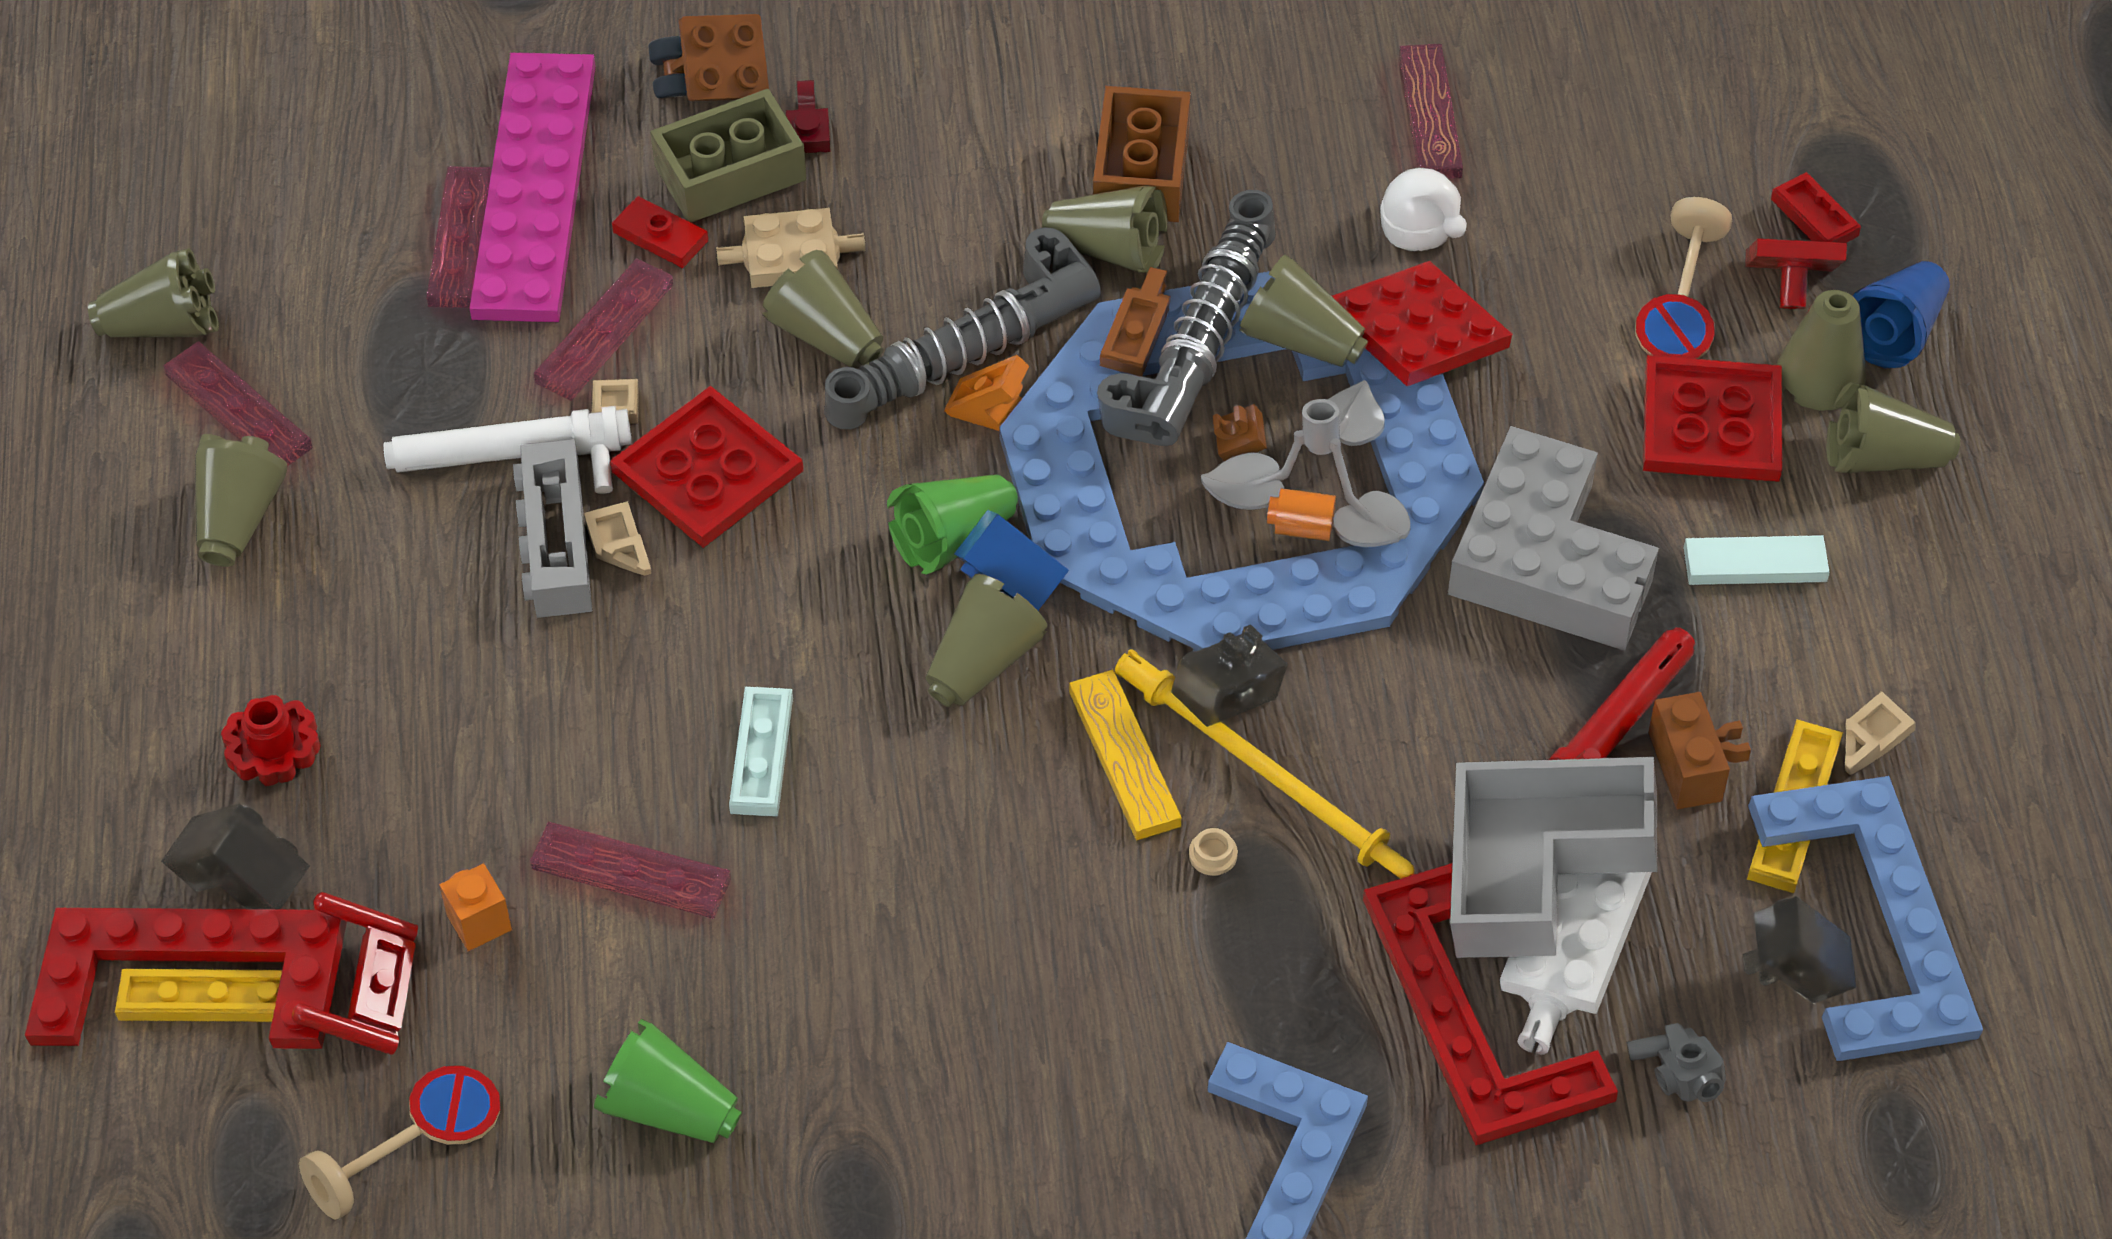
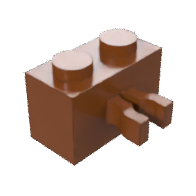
(1692, 750)

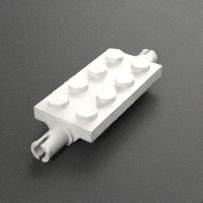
(1591, 931)

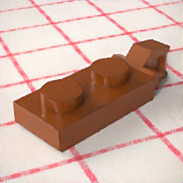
(1137, 325)

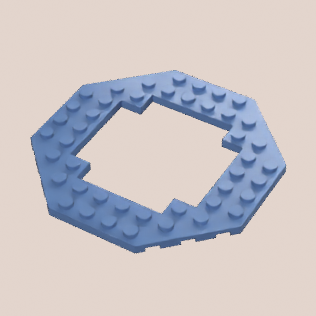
(1287, 600)

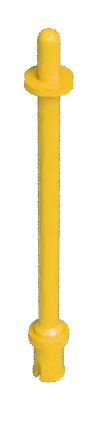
(1157, 691)

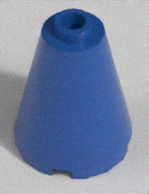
(1901, 313)

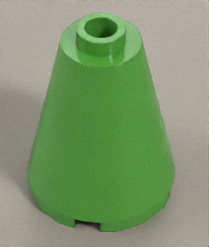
(940, 514)
(666, 1089)

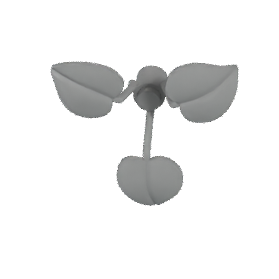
(1345, 418)

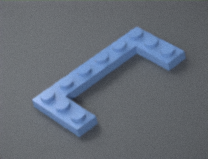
(1940, 1001)
(1325, 1124)

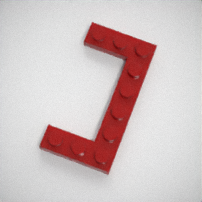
(81, 937)
(1486, 1100)

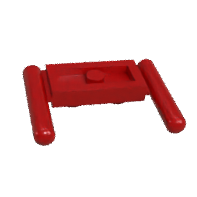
(379, 980)

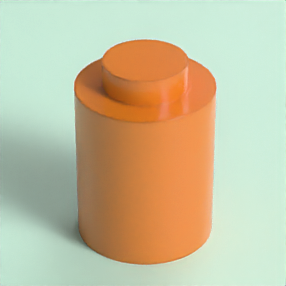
(1302, 514)

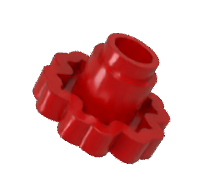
(270, 740)

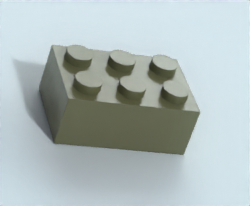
(728, 155)

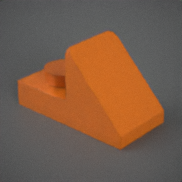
(988, 394)

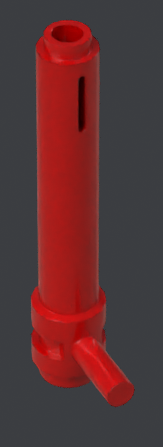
(1630, 698)

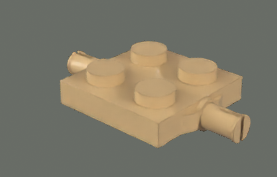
(780, 240)

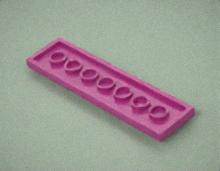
(533, 188)

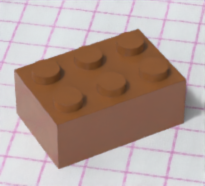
(1143, 142)

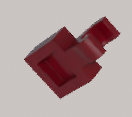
(809, 122)

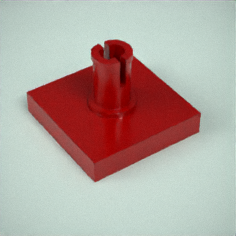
(1795, 260)

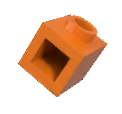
(475, 906)

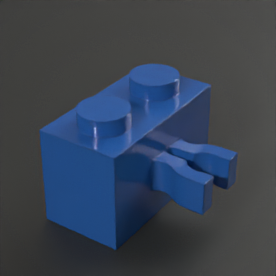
(1012, 558)

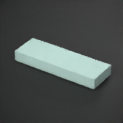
(1756, 560)
(761, 751)

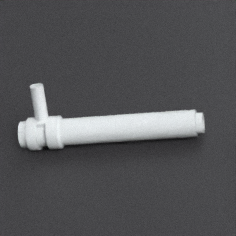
(592, 432)

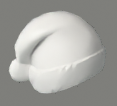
(1421, 210)

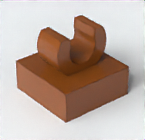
(1239, 432)

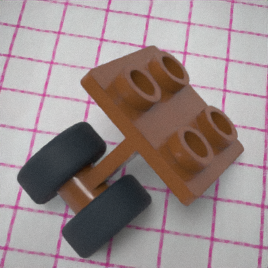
(712, 58)

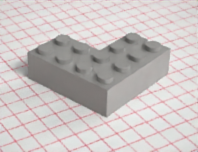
(1534, 556)
(1527, 825)

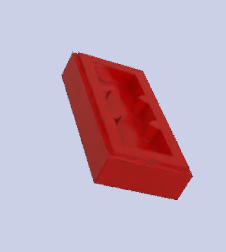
(1815, 210)
(660, 231)

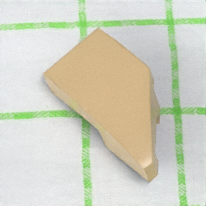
(616, 538)
(1874, 732)

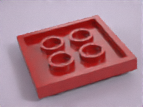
(1422, 323)
(1713, 418)
(706, 466)

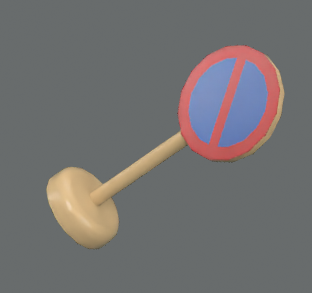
(1674, 322)
(445, 1106)

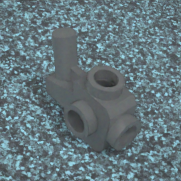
(1688, 1063)

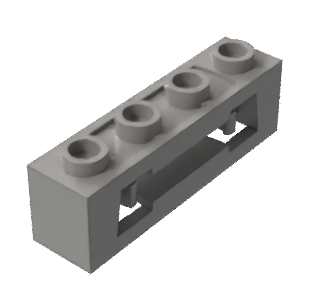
(556, 472)

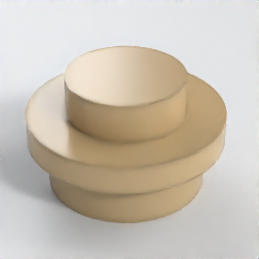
(1213, 852)

